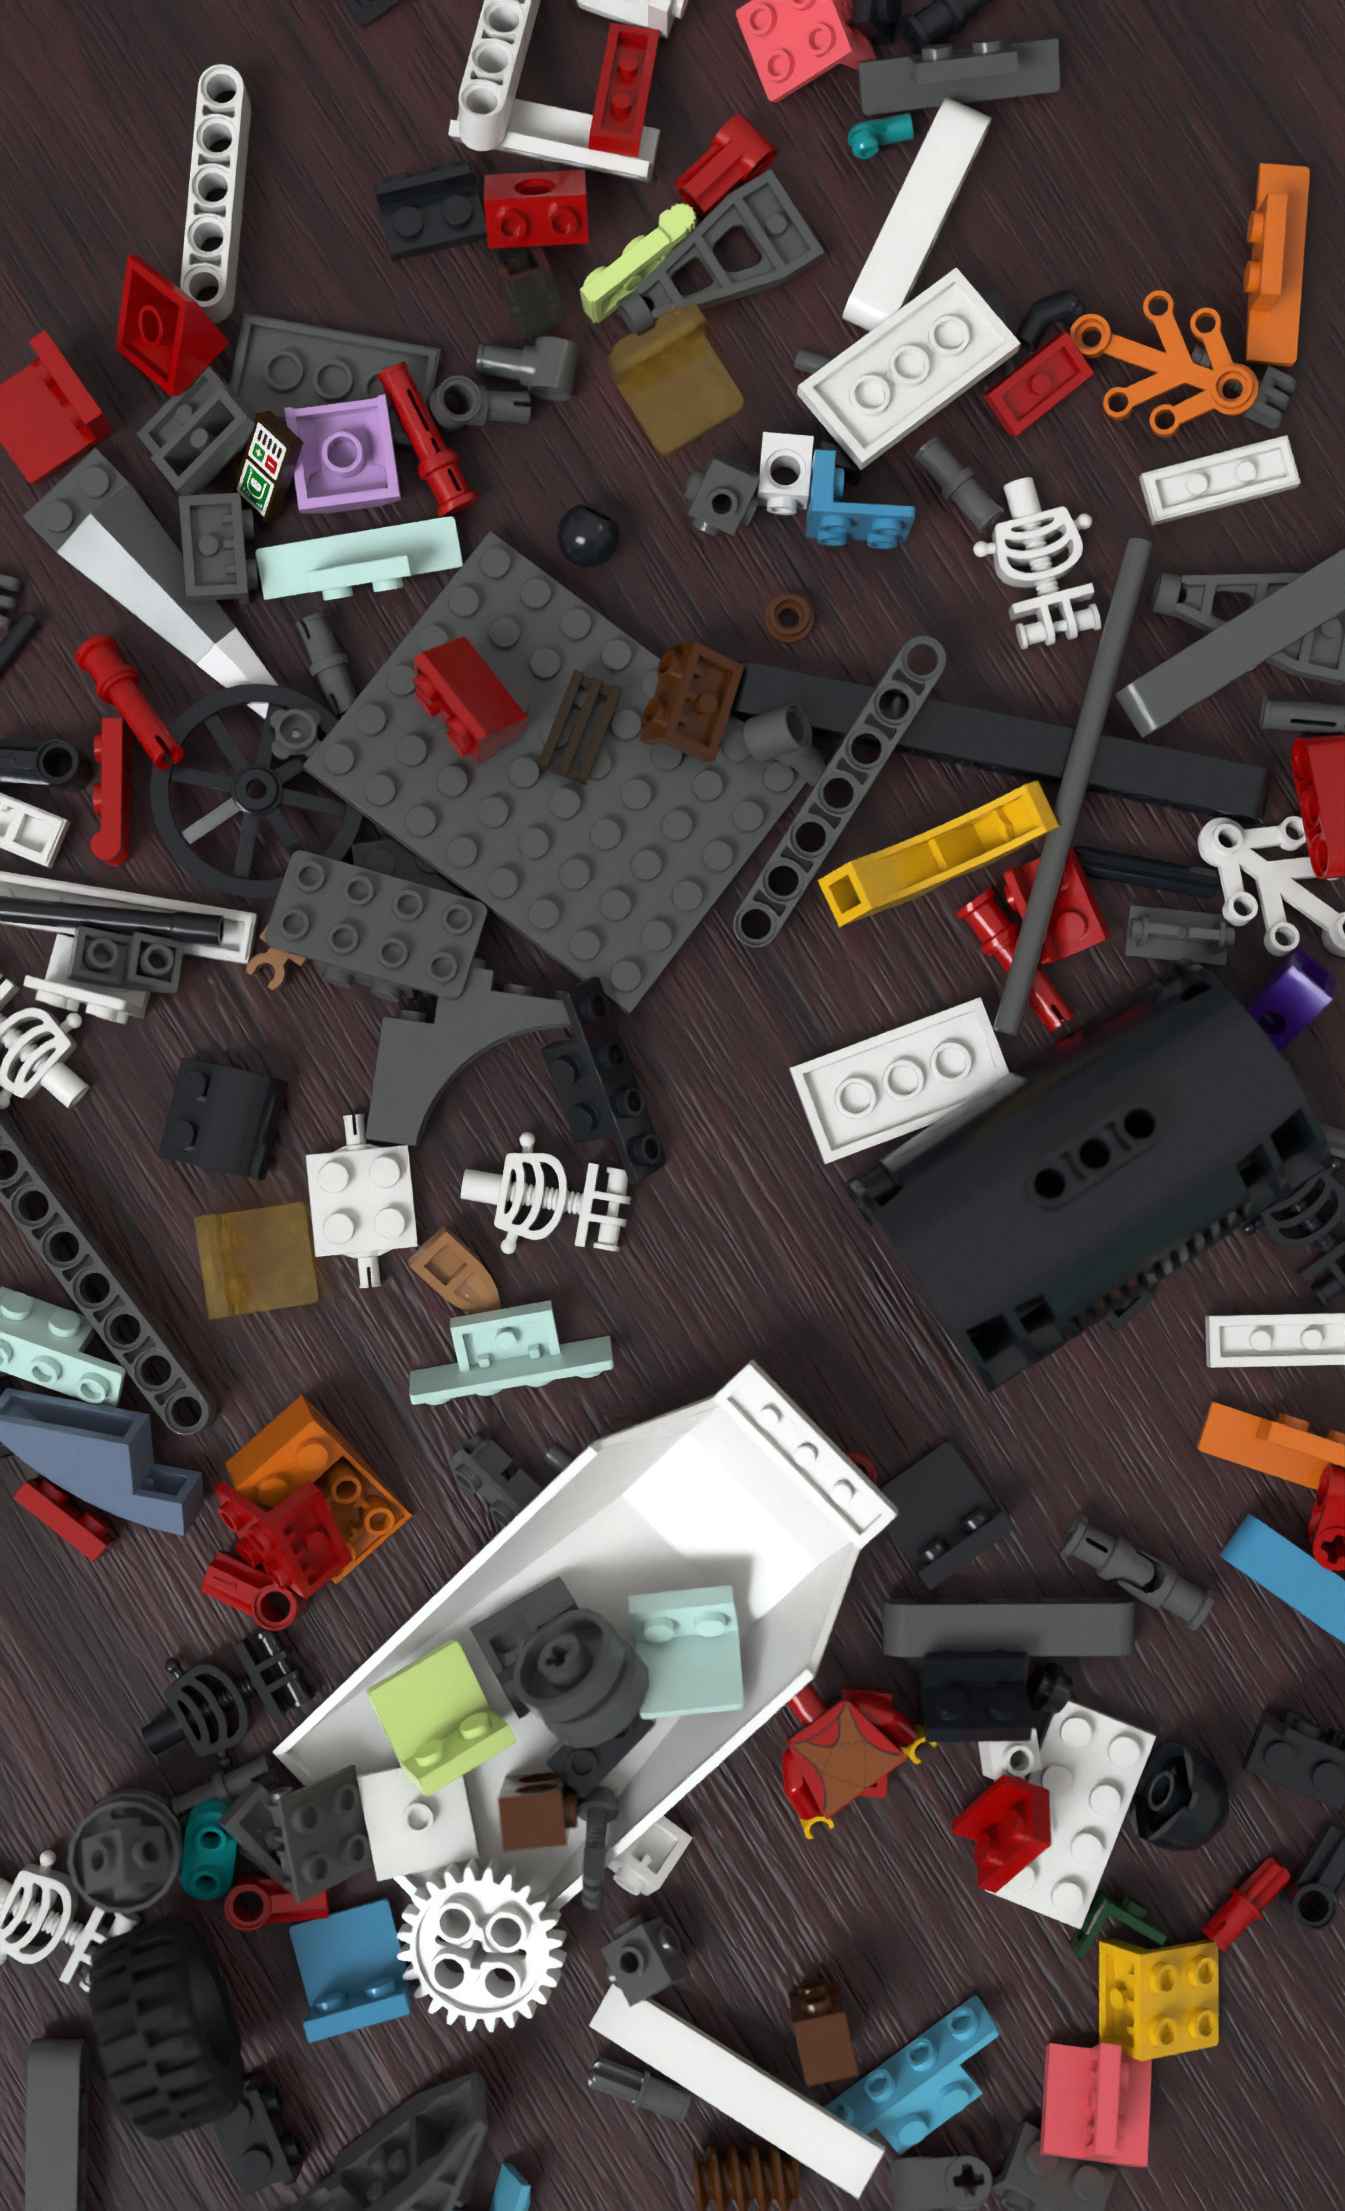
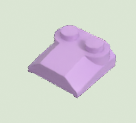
(344, 456)

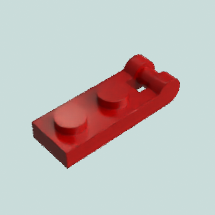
(114, 793)

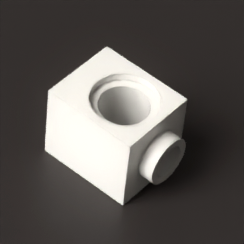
(785, 451)

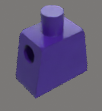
(1296, 992)

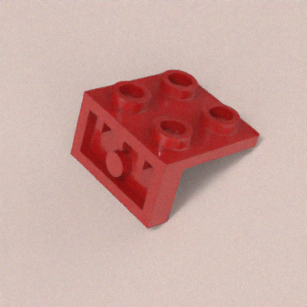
(48, 414)
(292, 1542)

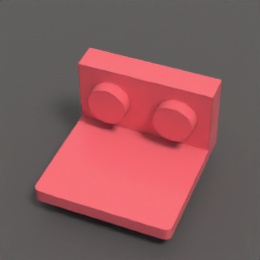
(800, 41)

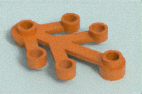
(1172, 367)

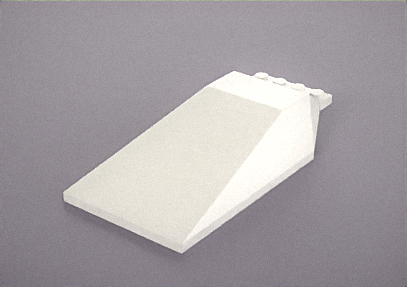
(682, 1502)

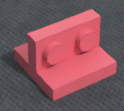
(1096, 2105)

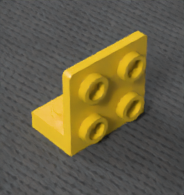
(1158, 1998)

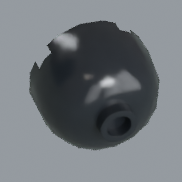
(1181, 1800)

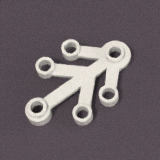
(1272, 879)

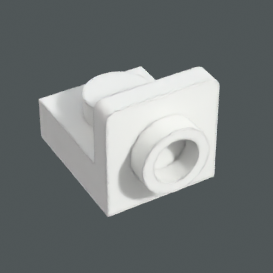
(650, 1858)

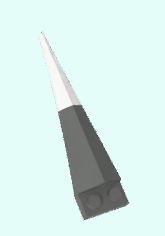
(120, 546)

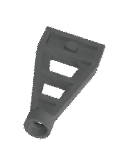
(774, 228)
(1314, 656)

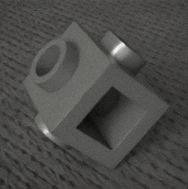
(726, 477)
(125, 1859)
(644, 1959)

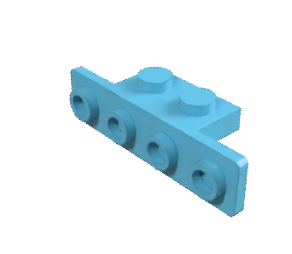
(921, 2081)

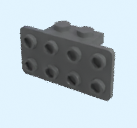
(375, 928)

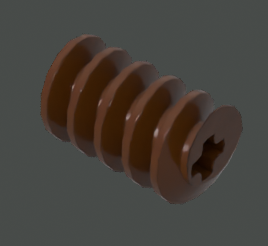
(745, 2179)

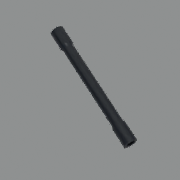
(178, 926)

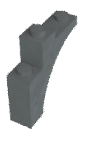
(424, 1058)

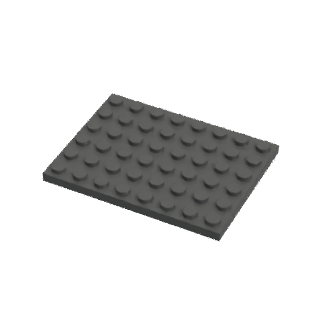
(587, 873)

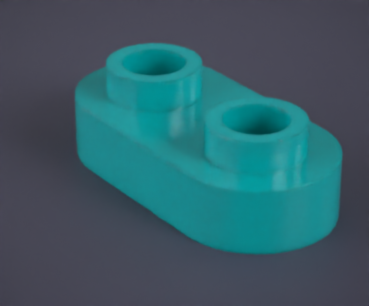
(207, 1854)

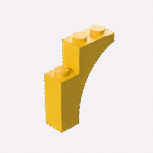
(938, 855)

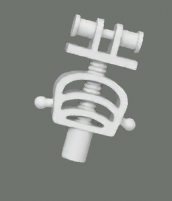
(1027, 532)
(38, 1067)
(500, 1190)
(44, 1918)

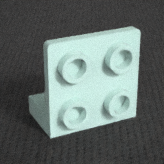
(689, 1651)

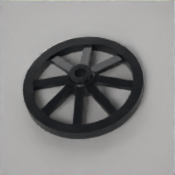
(267, 806)

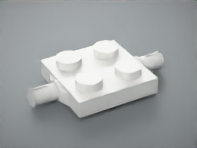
(361, 1200)

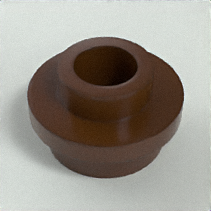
(788, 602)

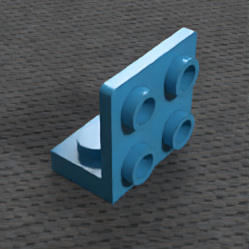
(838, 521)
(351, 1969)

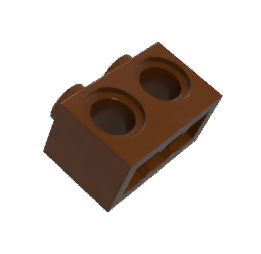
(536, 1811)
(822, 2032)

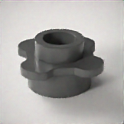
(295, 719)

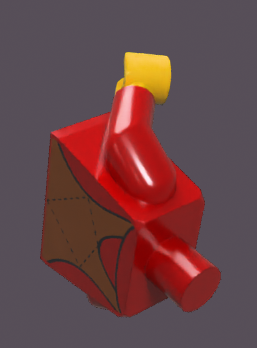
(842, 1752)

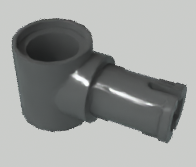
(544, 368)
(477, 403)
(787, 737)

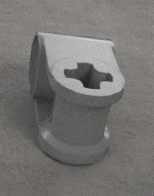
(929, 2184)

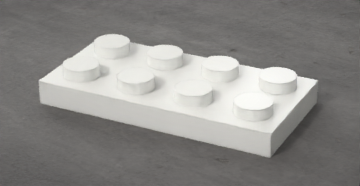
(908, 368)
(898, 1079)
(1091, 1776)

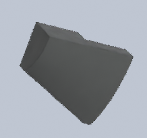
(509, 1630)

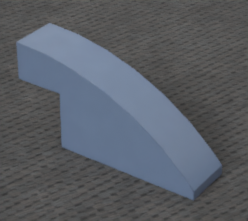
(100, 1458)

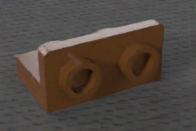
(692, 700)

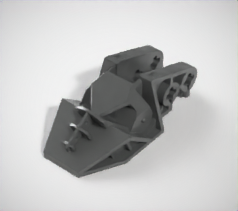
(413, 2157)

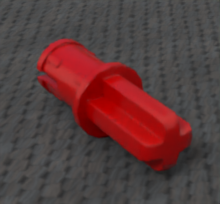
(1246, 1903)

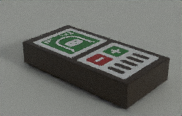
(267, 467)

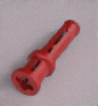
(437, 462)
(119, 685)
(1000, 938)

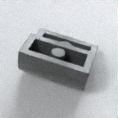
(198, 432)

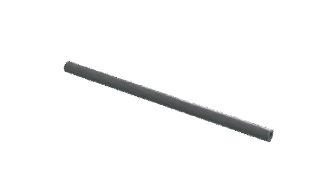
(1073, 786)

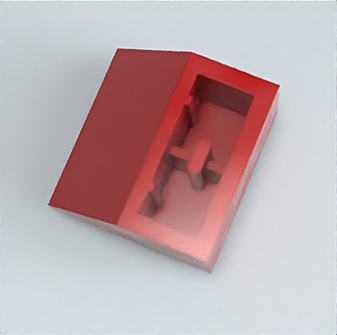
(468, 699)

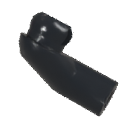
(1045, 311)

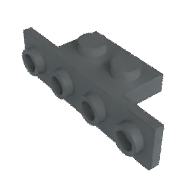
(965, 75)

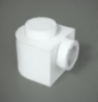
(1010, 1757)

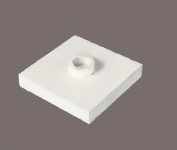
(414, 1830)

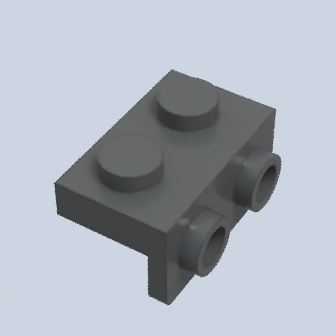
(1050, 2182)

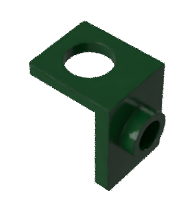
(1126, 1910)

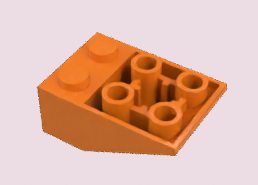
(307, 1447)

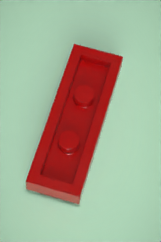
(624, 90)

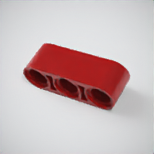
(1320, 790)

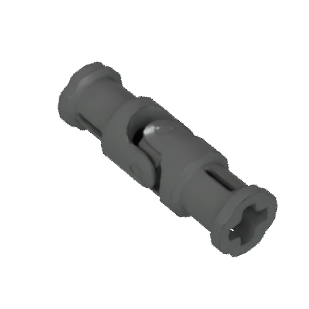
(1134, 1569)

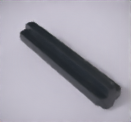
(1147, 872)

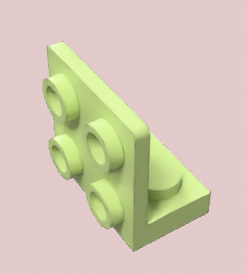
(438, 1718)

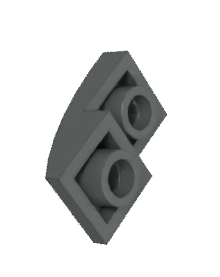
(124, 961)

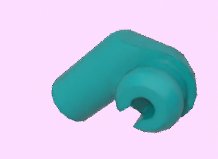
(868, 135)

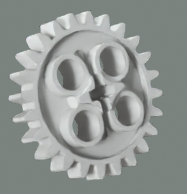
(485, 1900)

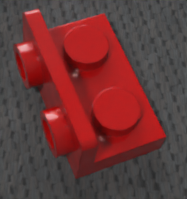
(1075, 918)
(1010, 1829)

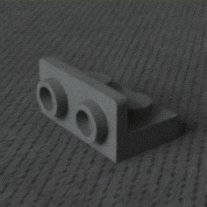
(214, 547)

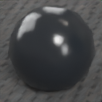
(587, 536)

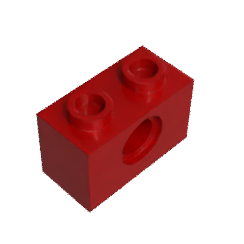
(536, 209)

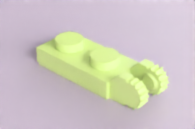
(638, 260)

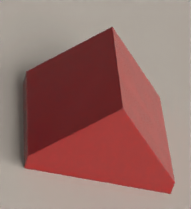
(164, 329)

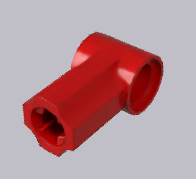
(735, 157)
(249, 1591)
(278, 1904)

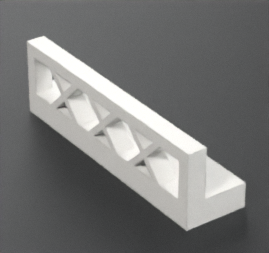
(564, 138)

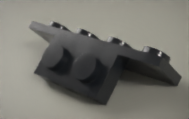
(600, 1084)

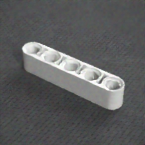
(494, 71)
(212, 171)
(917, 214)

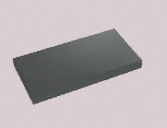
(312, 366)

